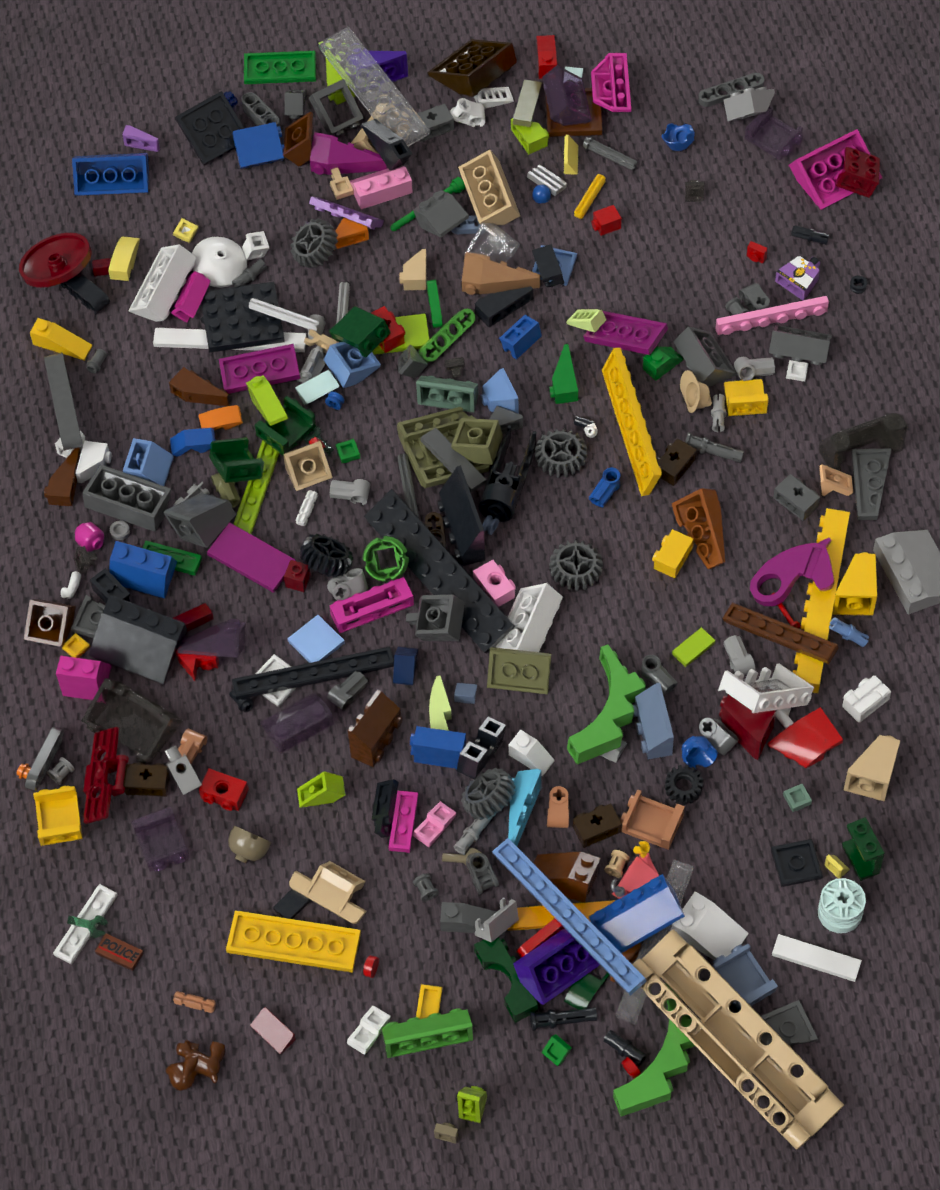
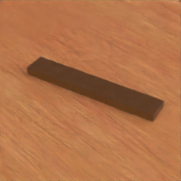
(780, 633)

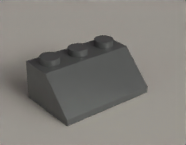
(800, 344)
(704, 356)

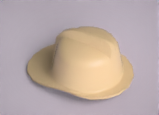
(694, 392)

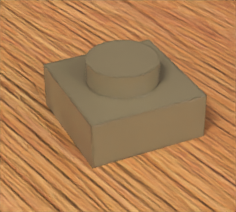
(446, 1132)

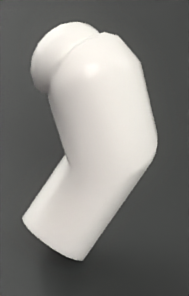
(72, 587)
(783, 716)

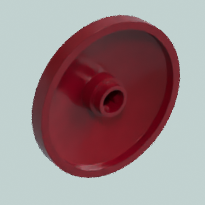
(55, 260)

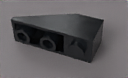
(387, 143)

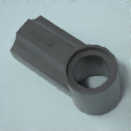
(658, 674)
(344, 694)

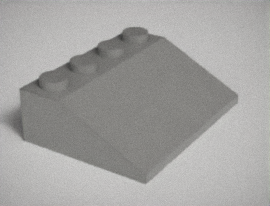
(912, 567)

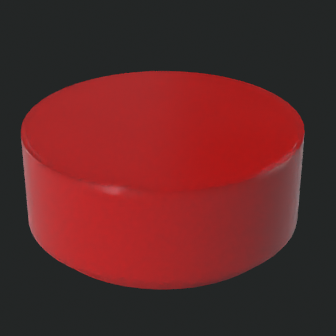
(370, 966)
(630, 1067)

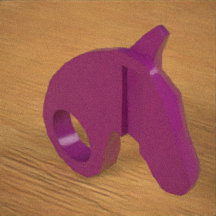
(803, 560)

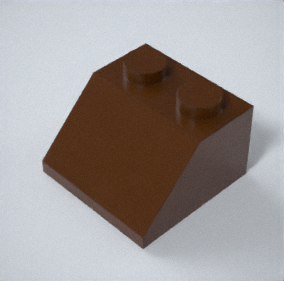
(299, 140)
(48, 622)

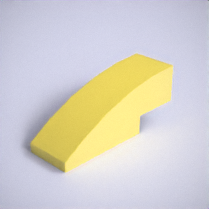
(123, 258)

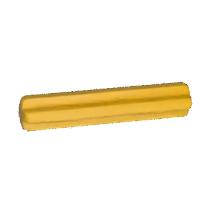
(589, 196)

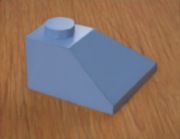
(499, 392)

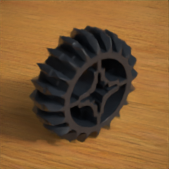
(326, 555)

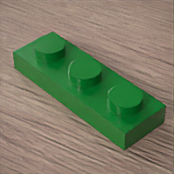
(186, 561)

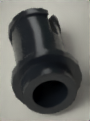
(244, 704)

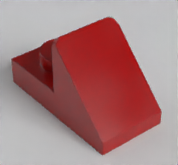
(191, 662)

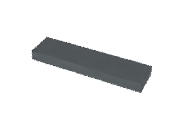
(441, 448)

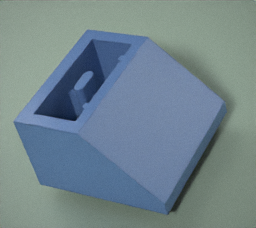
(148, 461)

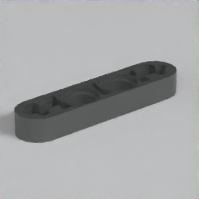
(730, 88)
(44, 758)

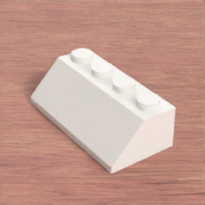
(163, 283)
(532, 618)

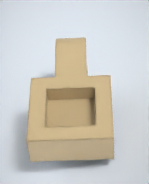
(340, 186)
(320, 340)

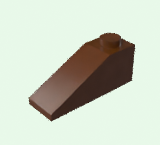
(64, 481)

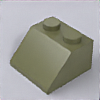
(478, 440)

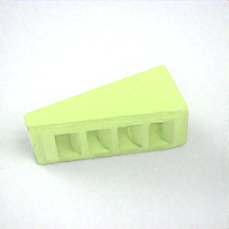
(587, 319)

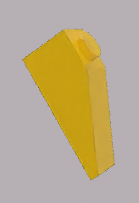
(56, 338)

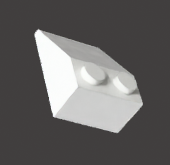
(708, 928)

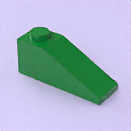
(564, 383)

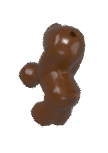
(183, 1073)

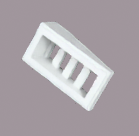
(488, 103)

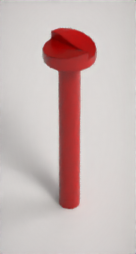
(796, 624)

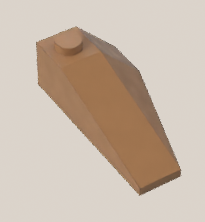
(487, 276)

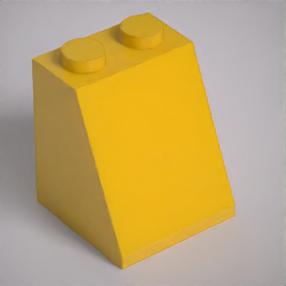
(858, 587)

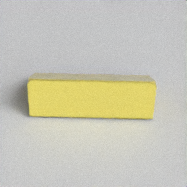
(570, 156)

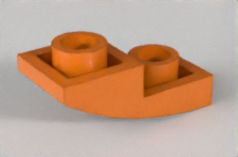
(222, 417)

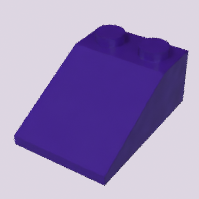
(392, 63)

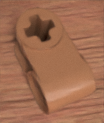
(558, 810)

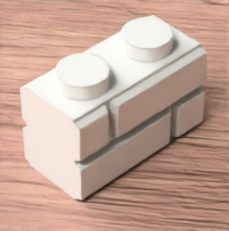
(866, 698)

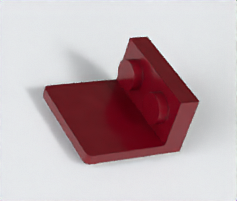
(859, 172)

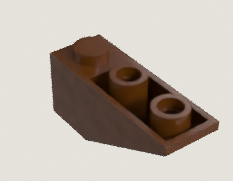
(194, 389)

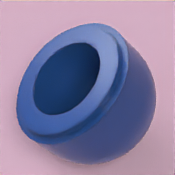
(541, 193)

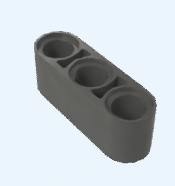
(258, 110)

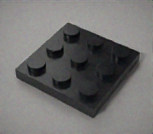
(210, 127)

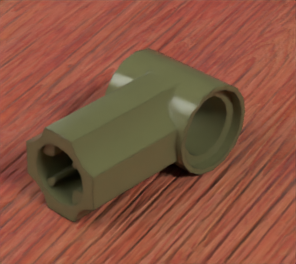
(226, 490)

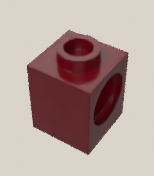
(297, 576)

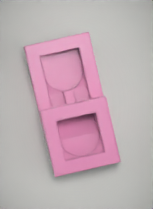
(435, 824)

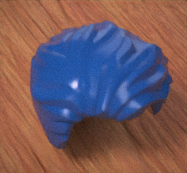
(678, 137)
(698, 751)

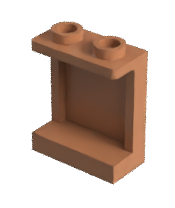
(651, 820)

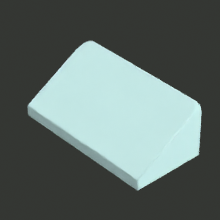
(316, 387)

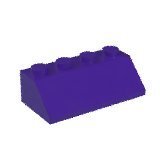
(554, 966)

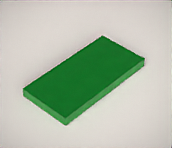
(279, 67)

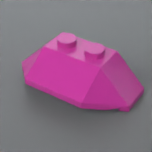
(611, 83)

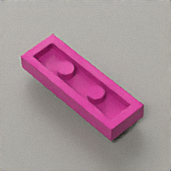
(403, 821)

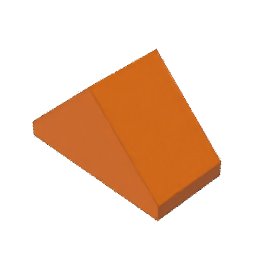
(350, 233)

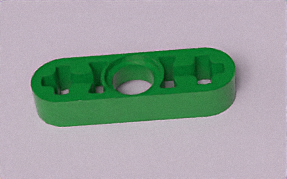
(434, 303)

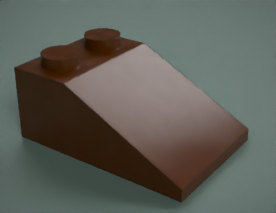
(570, 872)

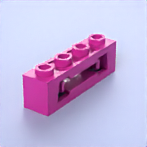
(371, 604)

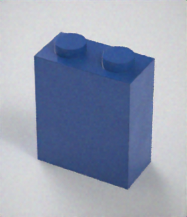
(258, 145)
(437, 746)

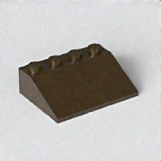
(474, 66)

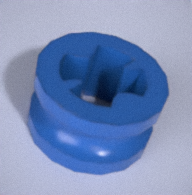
(334, 400)

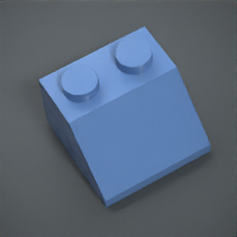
(349, 364)

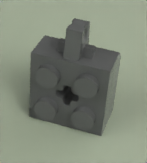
(438, 618)

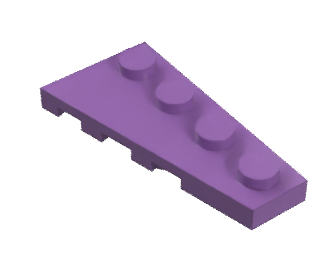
(342, 211)

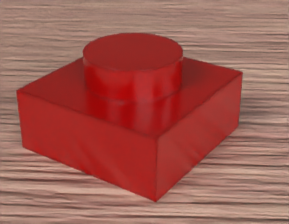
(756, 252)

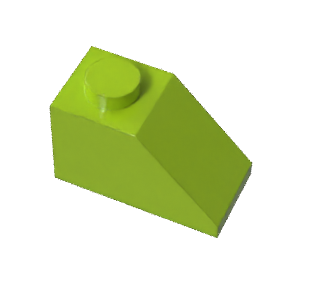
(532, 137)
(321, 790)

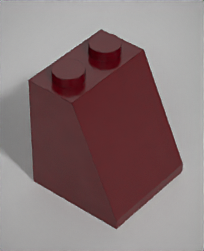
(749, 727)

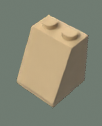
(873, 769)

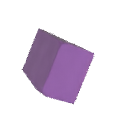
(139, 139)

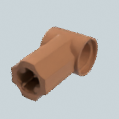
(191, 745)

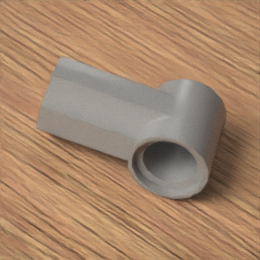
(754, 368)
(353, 491)
(738, 655)

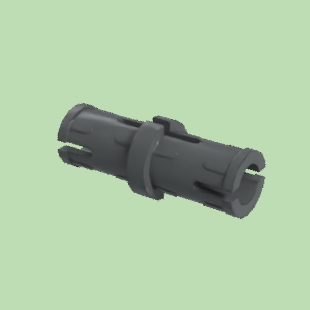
(250, 274)

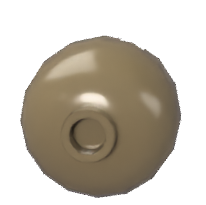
(247, 845)

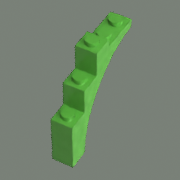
(605, 731)
(651, 1085)

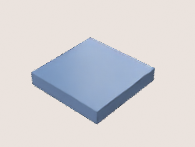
(316, 640)

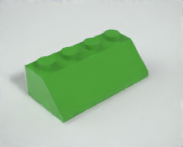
(427, 1033)

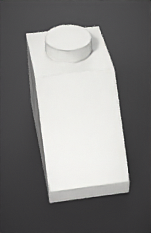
(91, 457)
(530, 752)

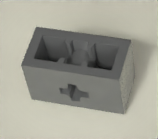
(437, 120)
(796, 497)

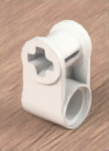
(470, 112)

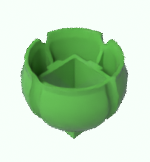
(372, 561)

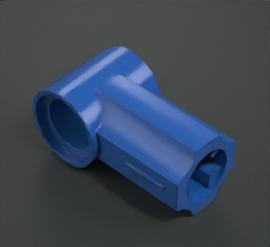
(605, 488)

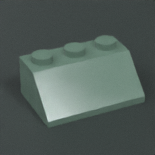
(447, 393)

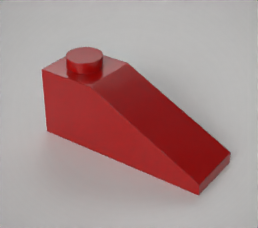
(546, 54)

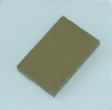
(519, 670)

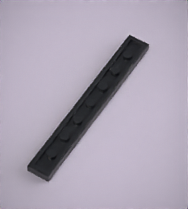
(312, 673)

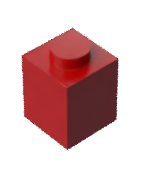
(606, 220)

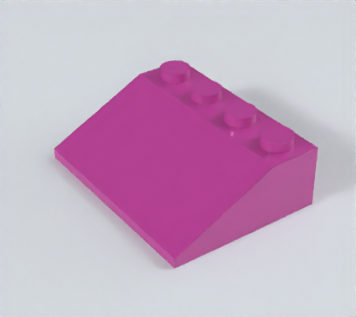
(822, 167)

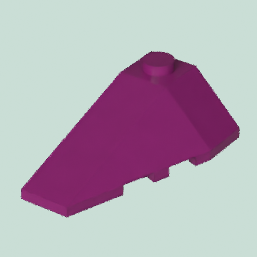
(331, 154)

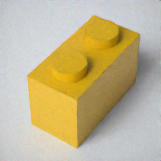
(673, 553)

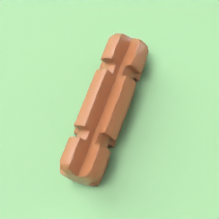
(194, 1002)

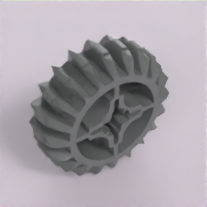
(318, 246)
(561, 459)
(561, 565)
(488, 793)

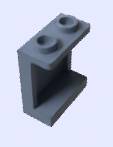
(744, 975)

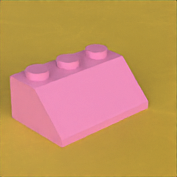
(381, 186)

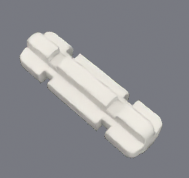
(306, 508)

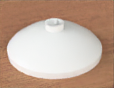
(218, 269)

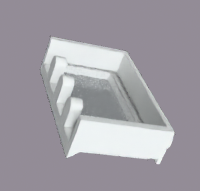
(767, 693)

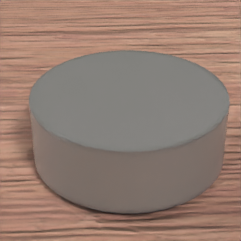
(119, 530)

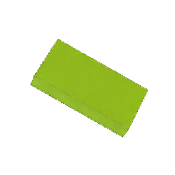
(693, 647)

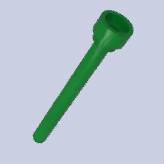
(456, 185)

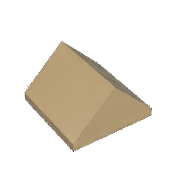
(307, 466)

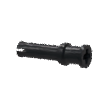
(553, 1018)

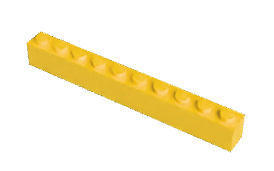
(821, 603)

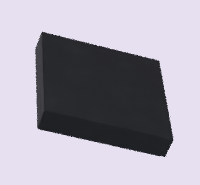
(796, 863)

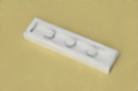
(78, 936)
(816, 957)

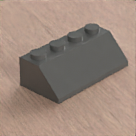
(126, 497)

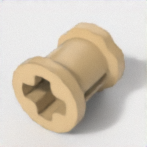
(617, 863)

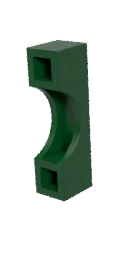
(495, 956)

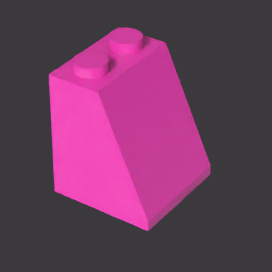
(81, 676)

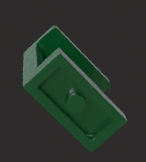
(360, 330)
(289, 432)
(235, 461)
(863, 849)

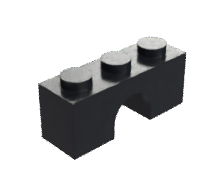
(477, 754)

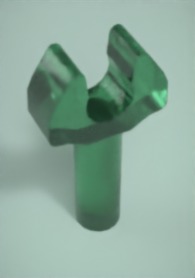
(317, 431)
(89, 924)

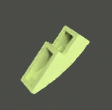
(439, 706)

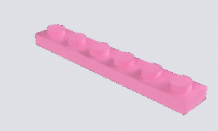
(767, 316)

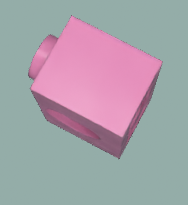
(494, 573)

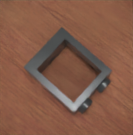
(322, 114)

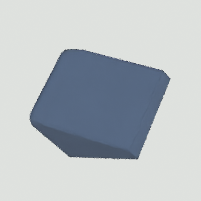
(465, 693)

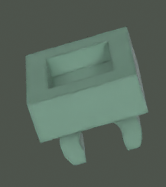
(797, 797)

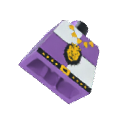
(799, 276)

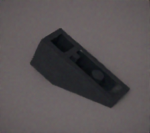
(501, 304)

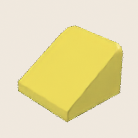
(836, 866)

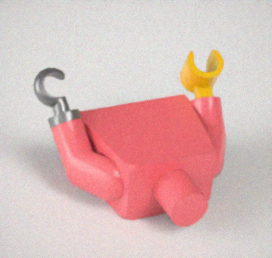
(638, 873)

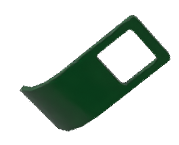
(583, 991)

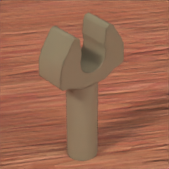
(460, 858)

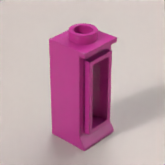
(191, 296)

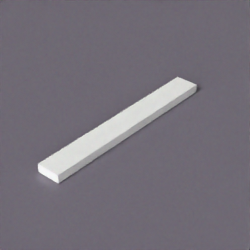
(197, 339)

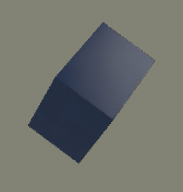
(405, 665)

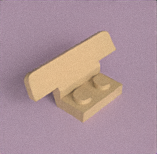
(332, 889)

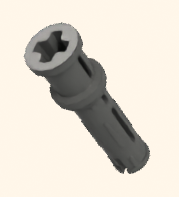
(704, 445)

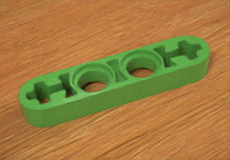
(446, 335)

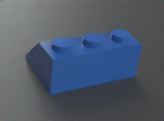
(142, 569)

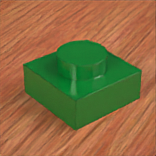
(347, 451)
(556, 1050)

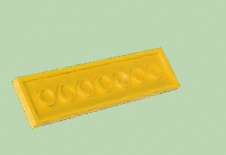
(631, 422)

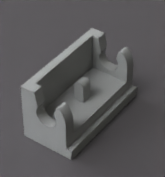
(498, 922)

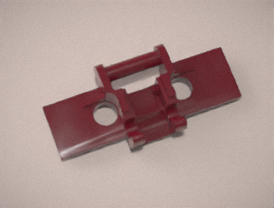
(97, 774)

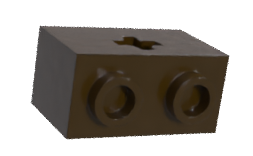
(676, 461)
(155, 785)
(606, 825)

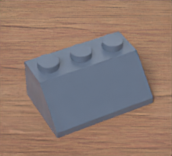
(653, 723)

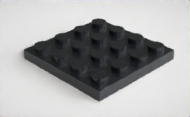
(233, 324)

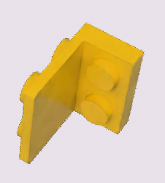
(745, 397)

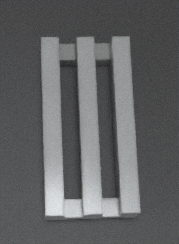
(549, 179)

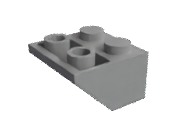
(748, 103)

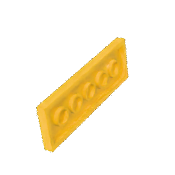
(293, 941)

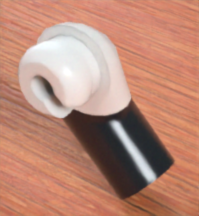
(588, 426)

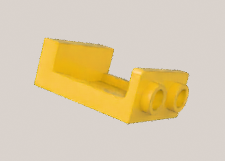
(58, 815)

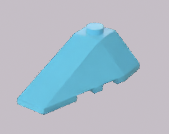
(526, 793)

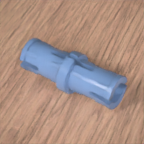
(848, 632)

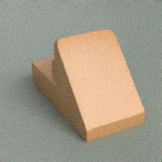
(835, 480)

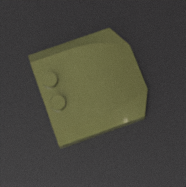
(425, 464)

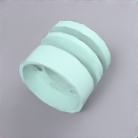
(844, 914)

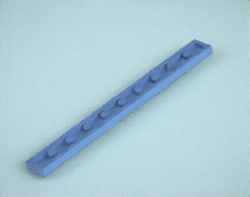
(569, 917)

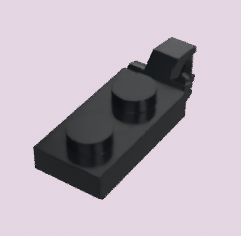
(384, 806)

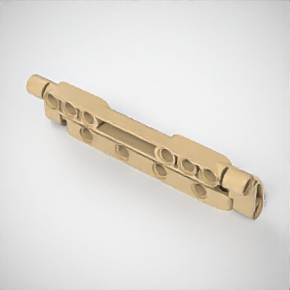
(734, 1039)

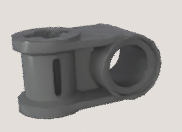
(754, 297)
(720, 737)
(481, 873)

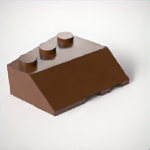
(374, 729)

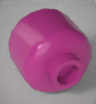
(89, 536)

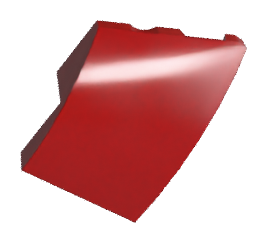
(807, 739)

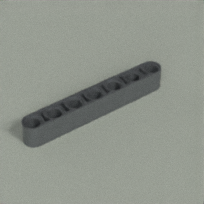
(63, 401)

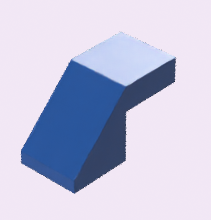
(194, 439)

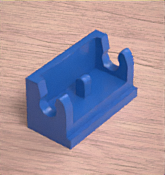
(521, 336)

